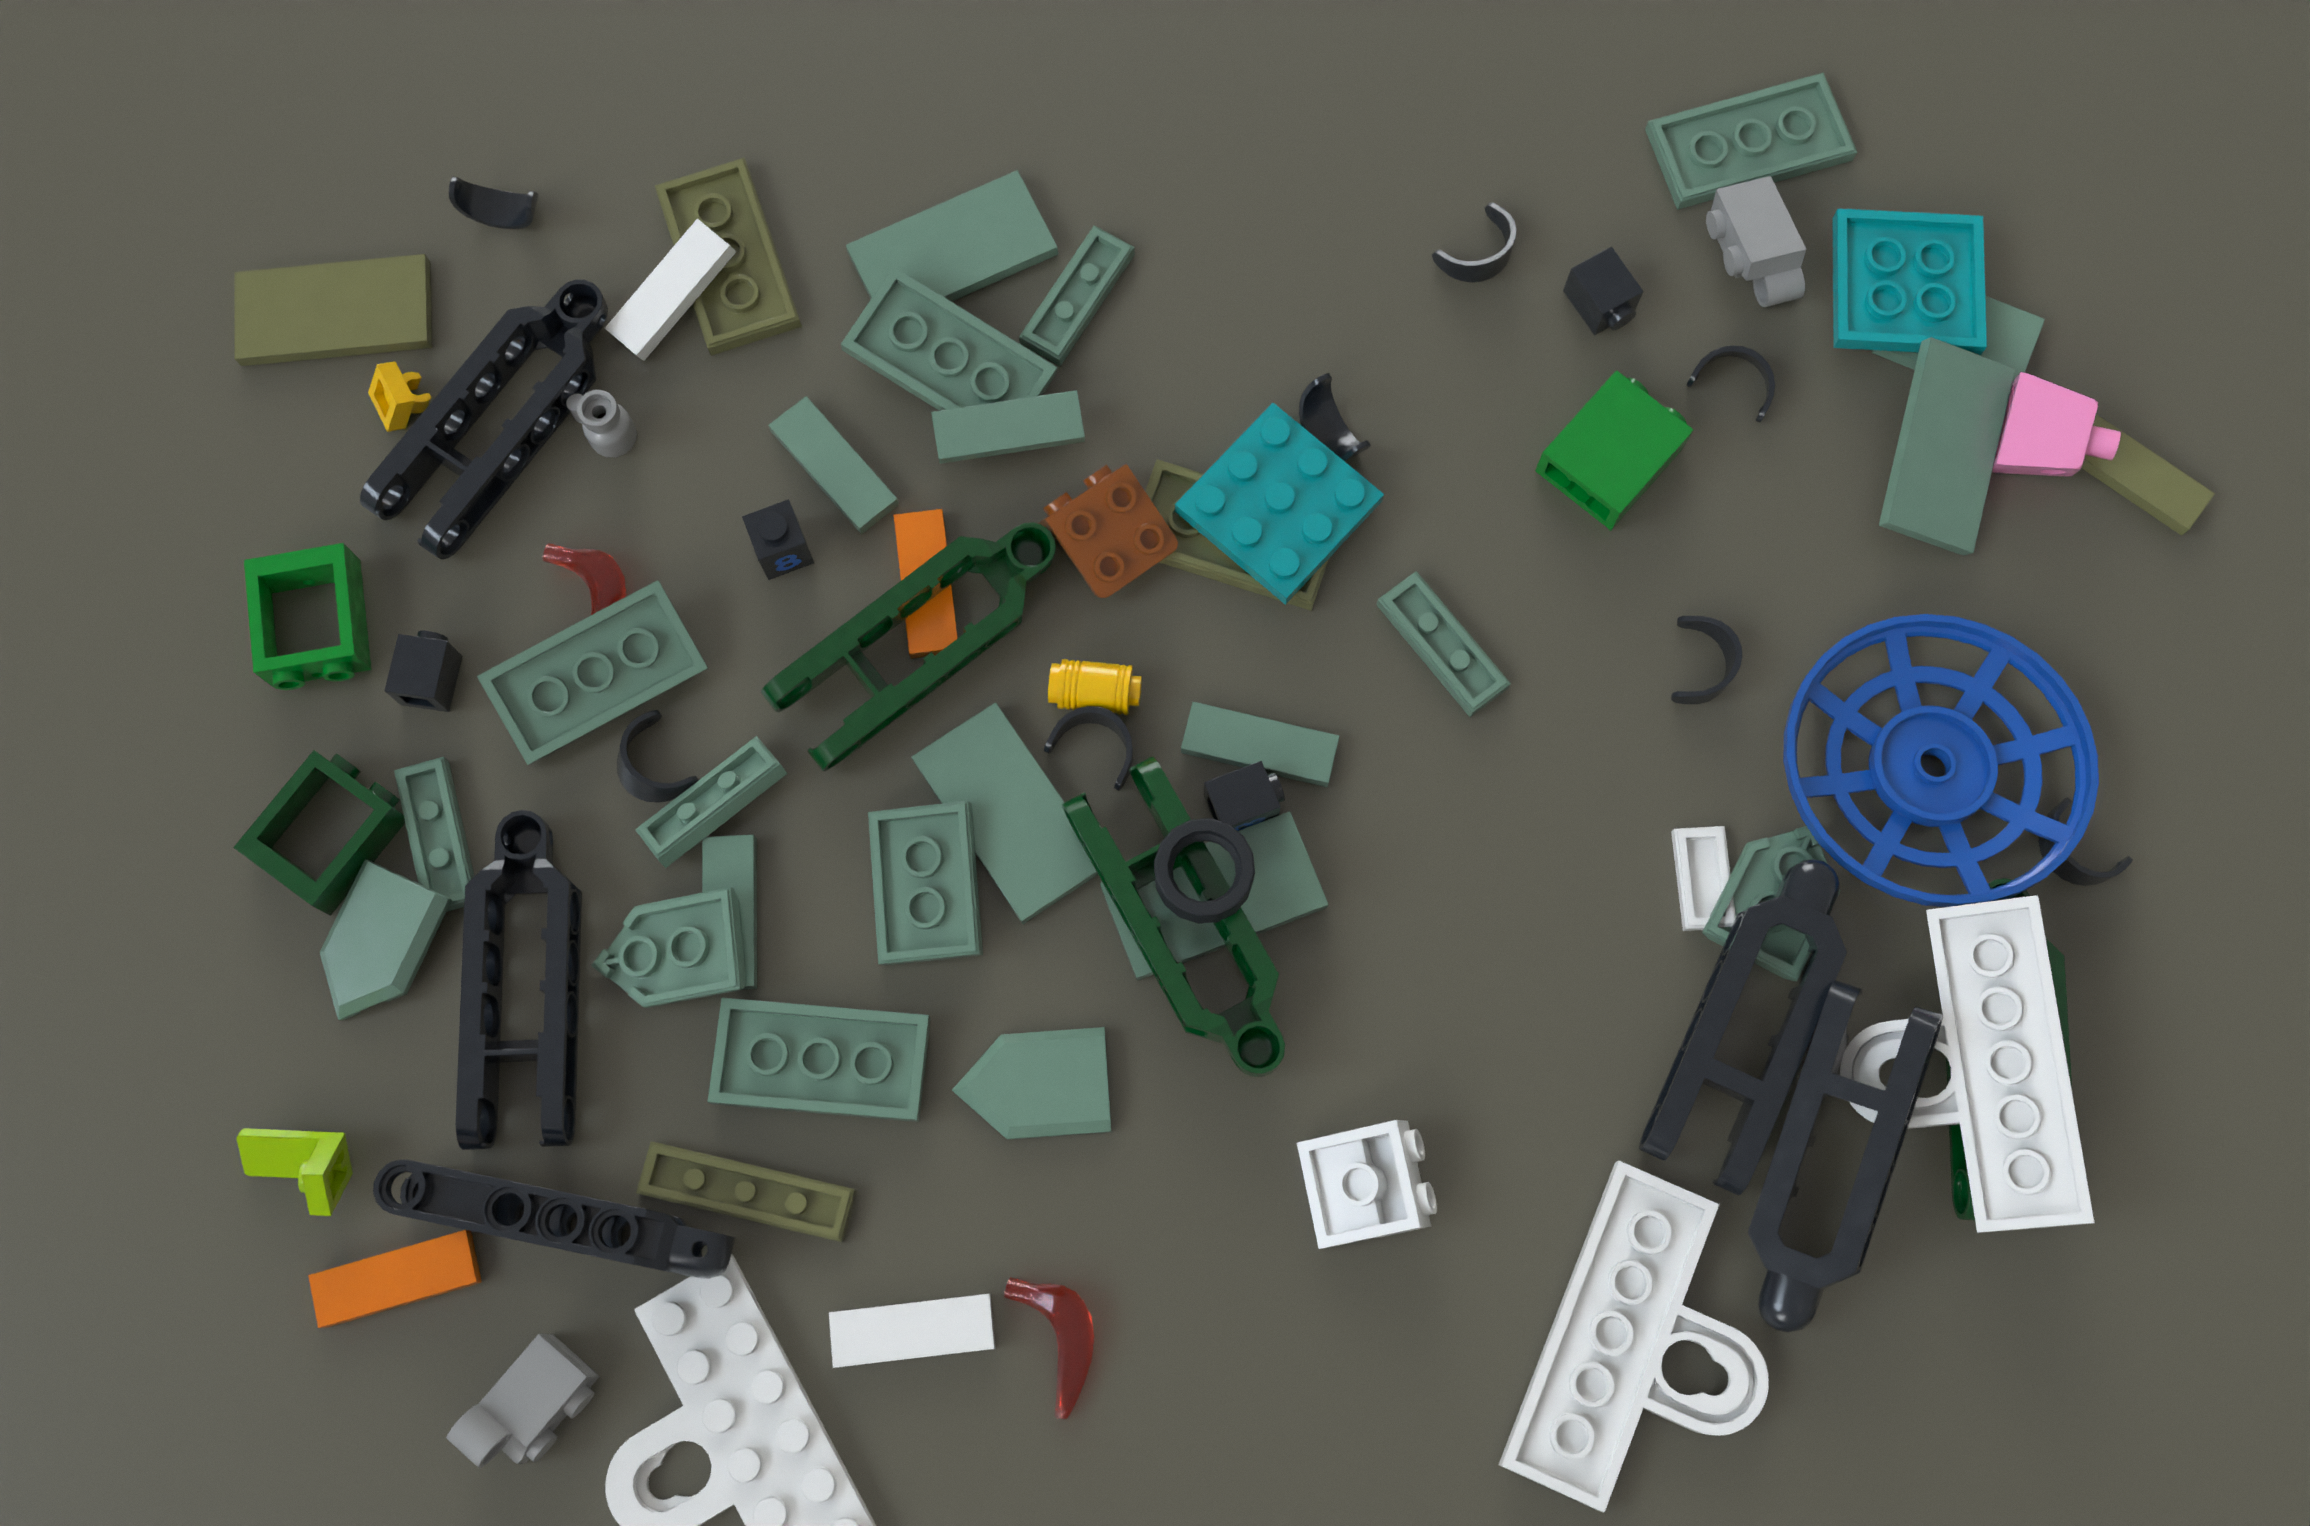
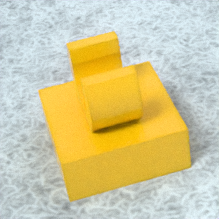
(393, 397)

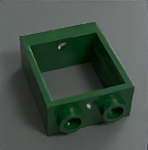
(367, 842)

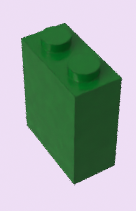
(1614, 449)

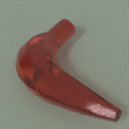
(595, 568)
(1072, 1330)

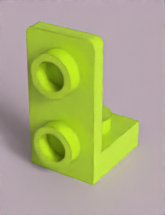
(313, 1157)

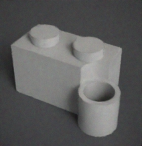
(1759, 240)
(526, 1405)

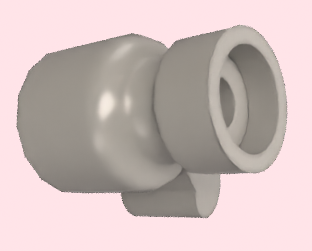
(603, 422)

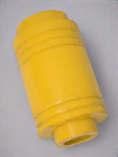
(1094, 684)

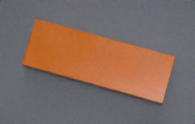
(918, 539)
(394, 1279)

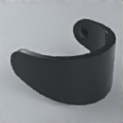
(492, 206)
(1484, 269)
(1749, 355)
(1322, 419)
(1730, 647)
(1100, 716)
(632, 780)
(2072, 870)

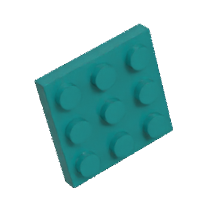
(1908, 280)
(1279, 503)

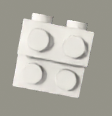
(1366, 1183)

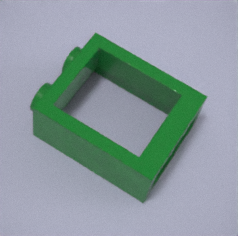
(297, 571)

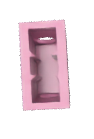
(2050, 430)

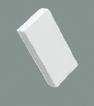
(1701, 874)

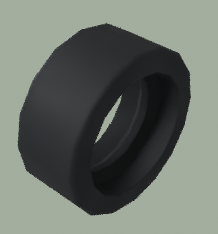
(1196, 831)

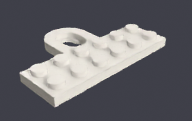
(2005, 1064)
(1612, 1338)
(742, 1409)

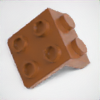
(1110, 530)

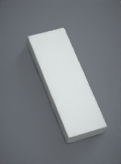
(670, 289)
(911, 1330)

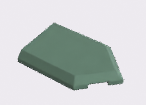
(1756, 881)
(379, 938)
(678, 949)
(1042, 1084)

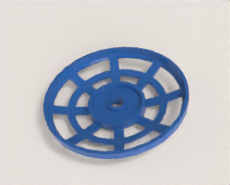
(1958, 742)

